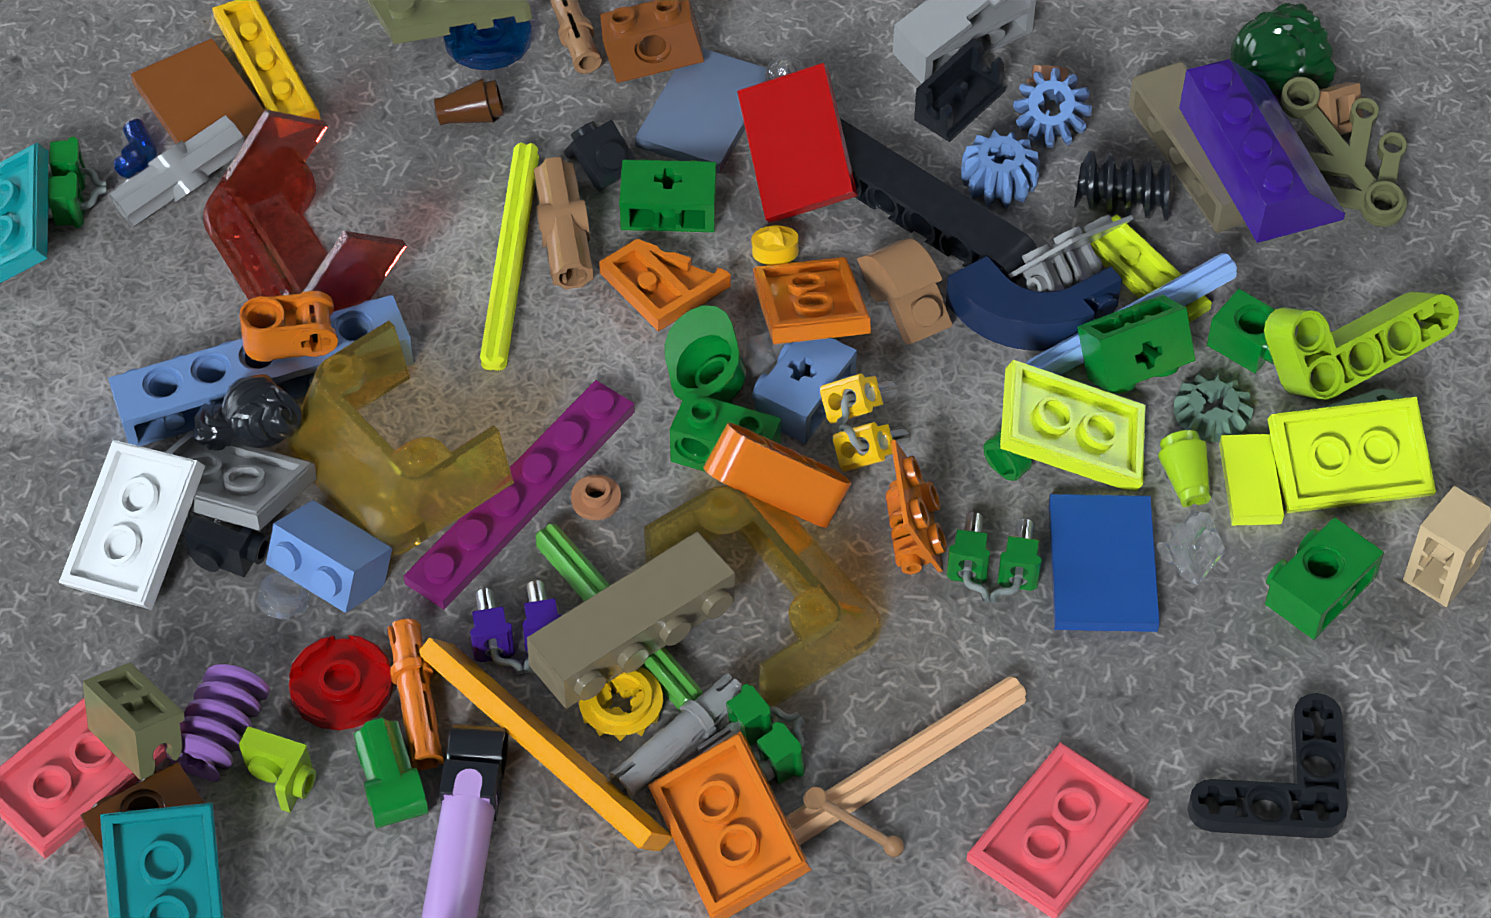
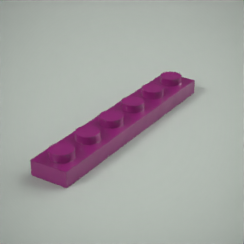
(536, 477)

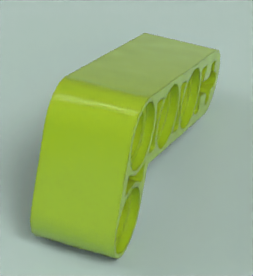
(1365, 337)

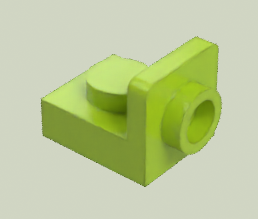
(279, 761)

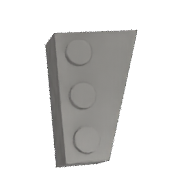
(942, 27)

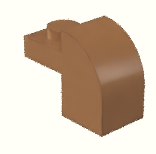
(907, 280)

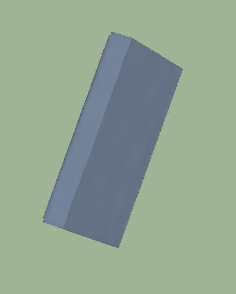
(700, 110)

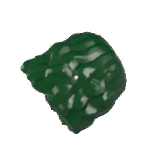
(1284, 47)

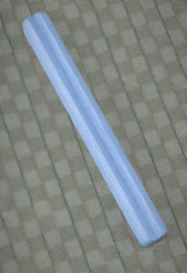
(1183, 290)

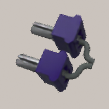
(494, 637)

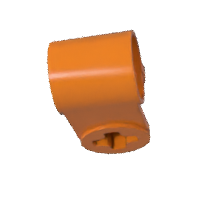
(284, 327)

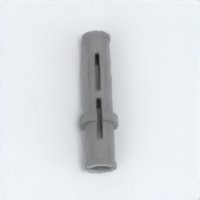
(667, 745)

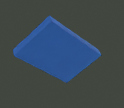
(1103, 563)

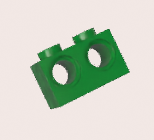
(701, 423)

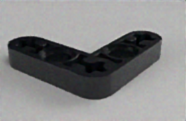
(1306, 788)

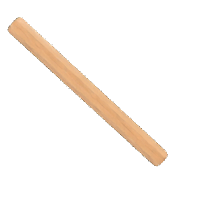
(911, 756)

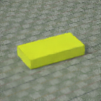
(1251, 479)

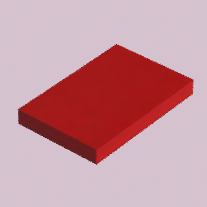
(797, 143)

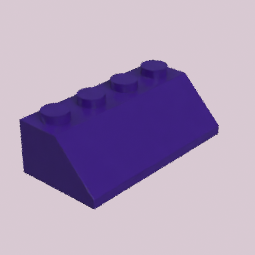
(1256, 151)

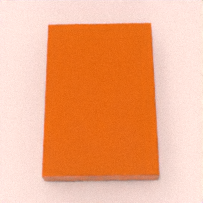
(811, 300)
(729, 827)

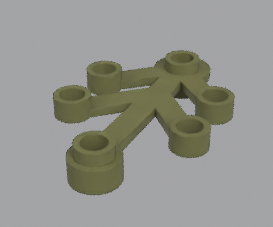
(1350, 159)

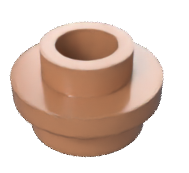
(599, 507)

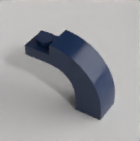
(1023, 317)

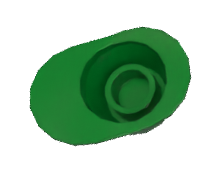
(704, 355)

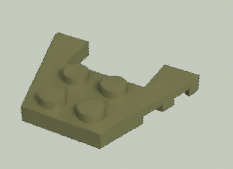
(427, 19)

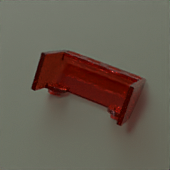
(262, 228)

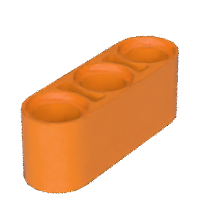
(777, 475)

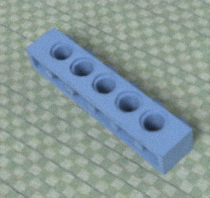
(168, 395)

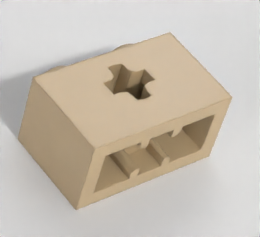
(1449, 546)

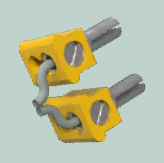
(853, 398)

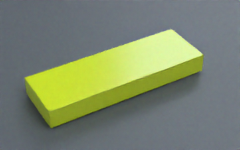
(1141, 265)

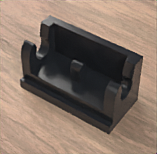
(959, 91)

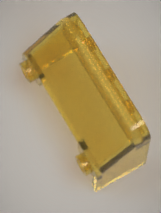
(386, 491)
(828, 608)

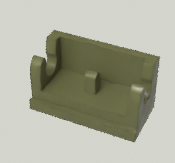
(132, 717)

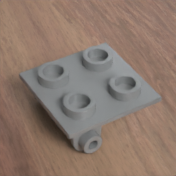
(1070, 258)

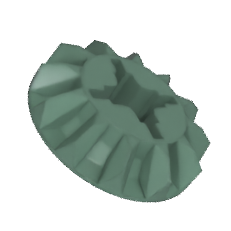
(1230, 420)

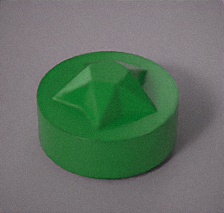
(1007, 464)

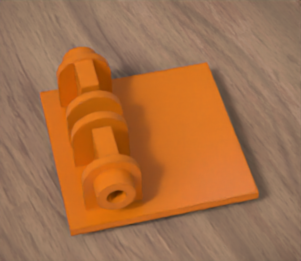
(911, 514)

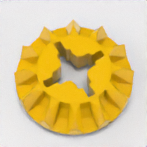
(644, 705)

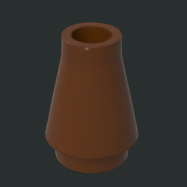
(471, 104)

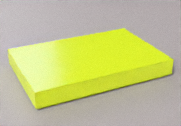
(1073, 426)
(1351, 455)

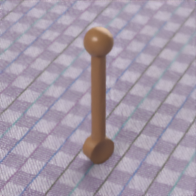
(816, 798)

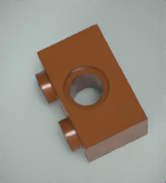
(651, 38)

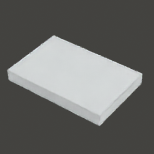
(132, 524)

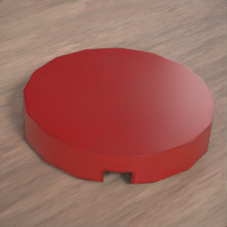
(342, 699)

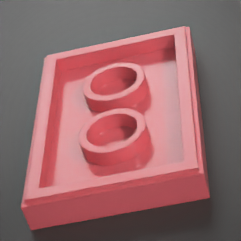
(60, 779)
(1057, 831)

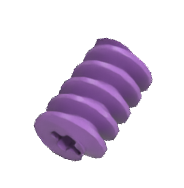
(216, 717)

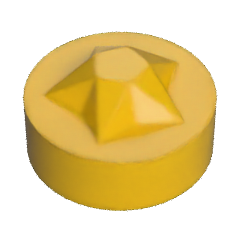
(775, 245)

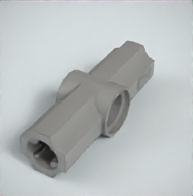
(177, 171)

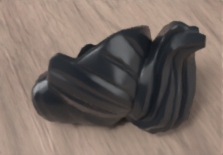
(251, 414)

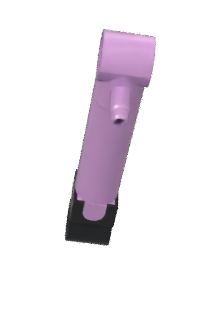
(469, 806)

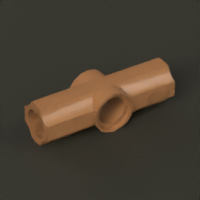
(563, 223)

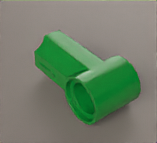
(390, 782)

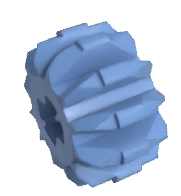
(1034, 107)
(1000, 168)

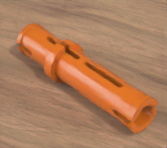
(413, 678)

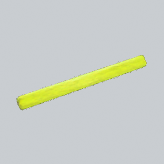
(509, 258)

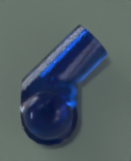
(137, 152)

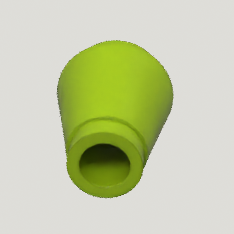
(1186, 466)

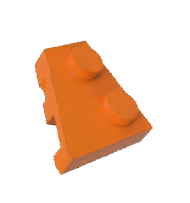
(661, 282)

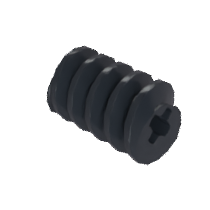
(1125, 185)

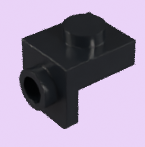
(599, 152)
(223, 548)

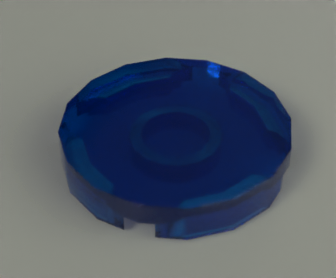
(489, 47)

